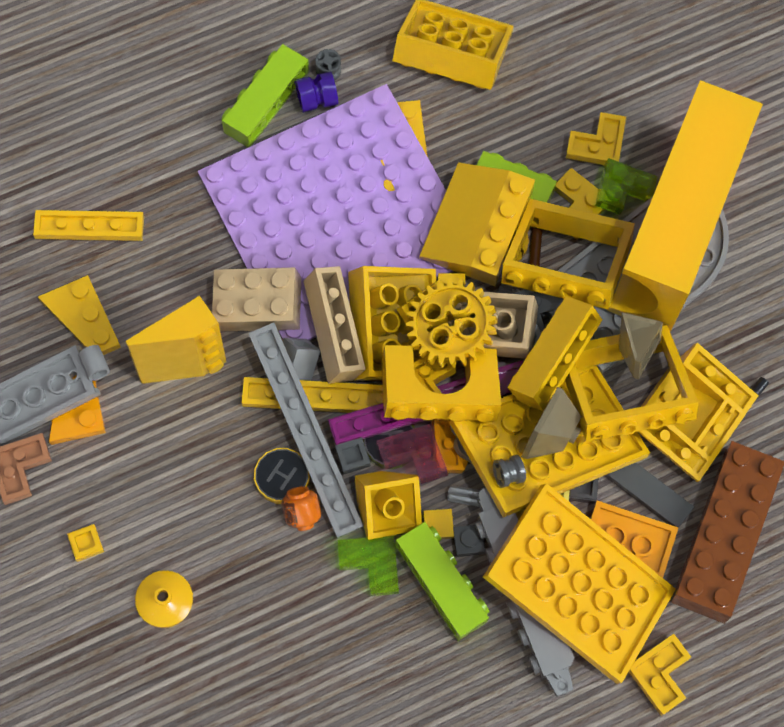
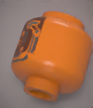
(301, 508)

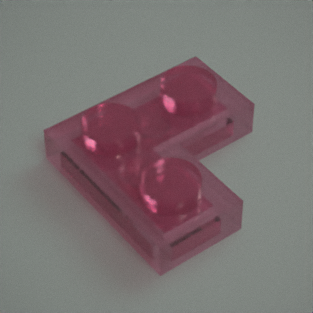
(416, 446)

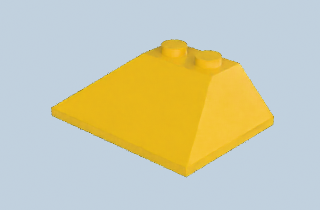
(721, 408)

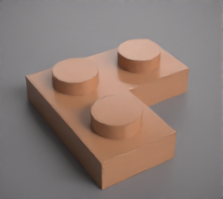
(14, 461)

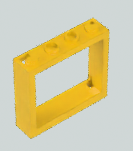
(575, 224)
(636, 419)

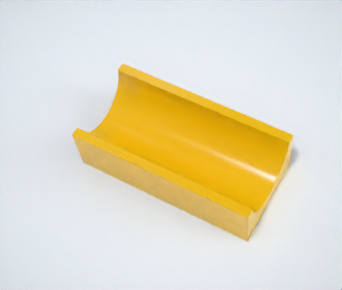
(686, 205)

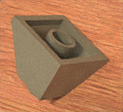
(554, 428)

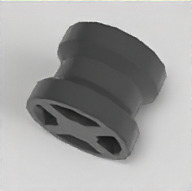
(330, 59)
(509, 471)

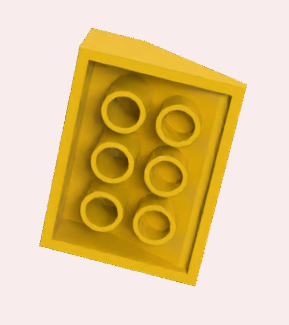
(452, 43)
(478, 221)
(374, 303)
(179, 345)

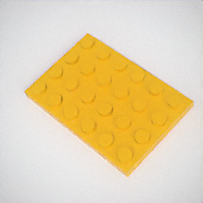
(561, 470)
(580, 583)

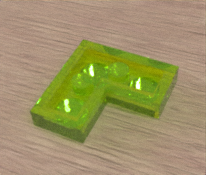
(623, 180)
(377, 556)

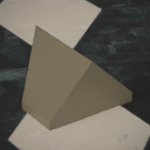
(638, 341)

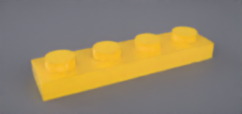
(88, 225)

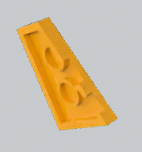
(79, 422)

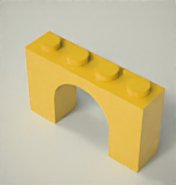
(408, 398)

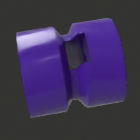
(316, 91)

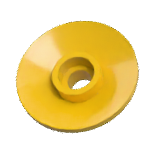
(168, 612)

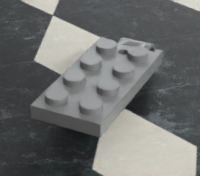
(49, 390)

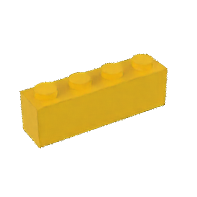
(555, 353)

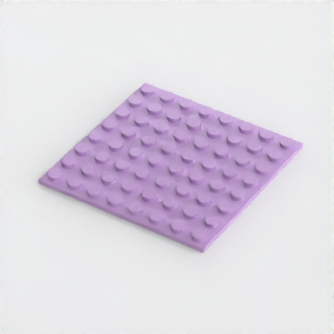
(322, 198)

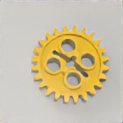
(458, 345)

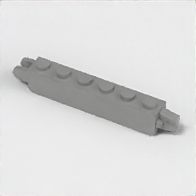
(550, 654)

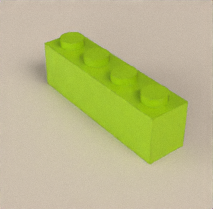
(264, 96)
(442, 581)

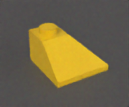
(388, 503)

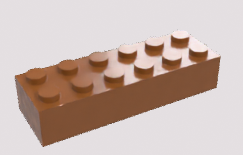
(728, 532)

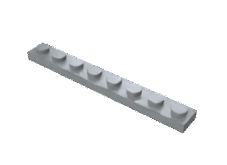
(306, 430)

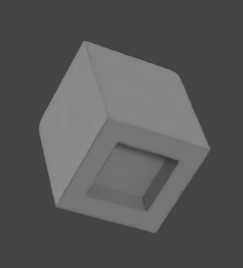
(303, 356)

